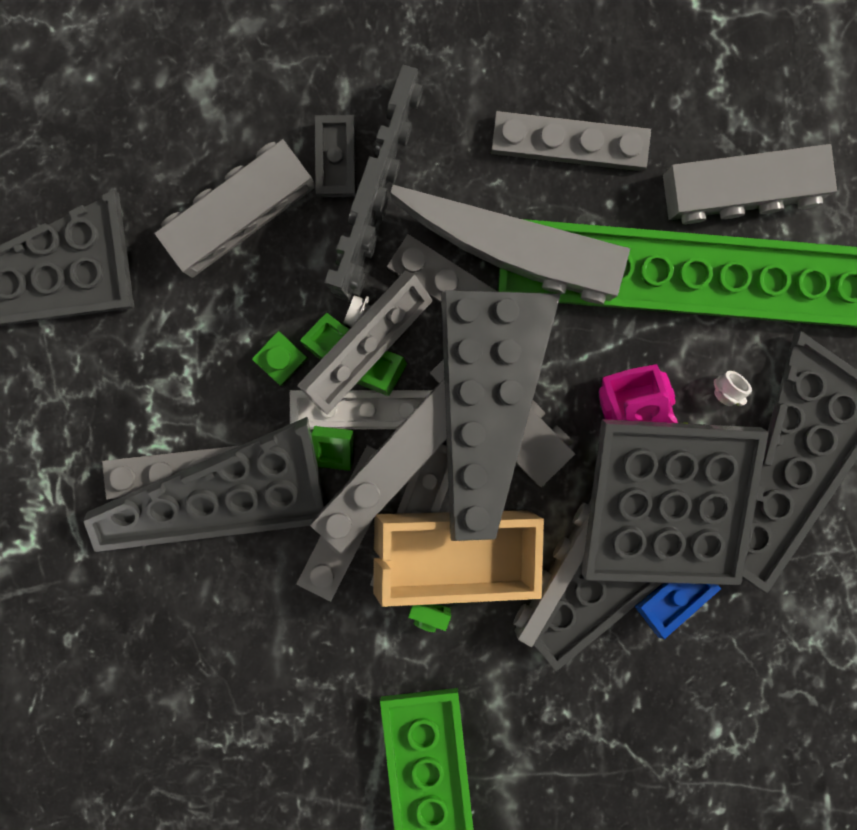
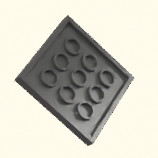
(673, 502)

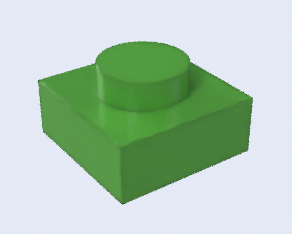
(323, 336)
(280, 358)
(384, 373)
(333, 447)
(430, 616)

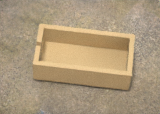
(426, 567)

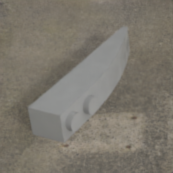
(523, 247)
(384, 472)

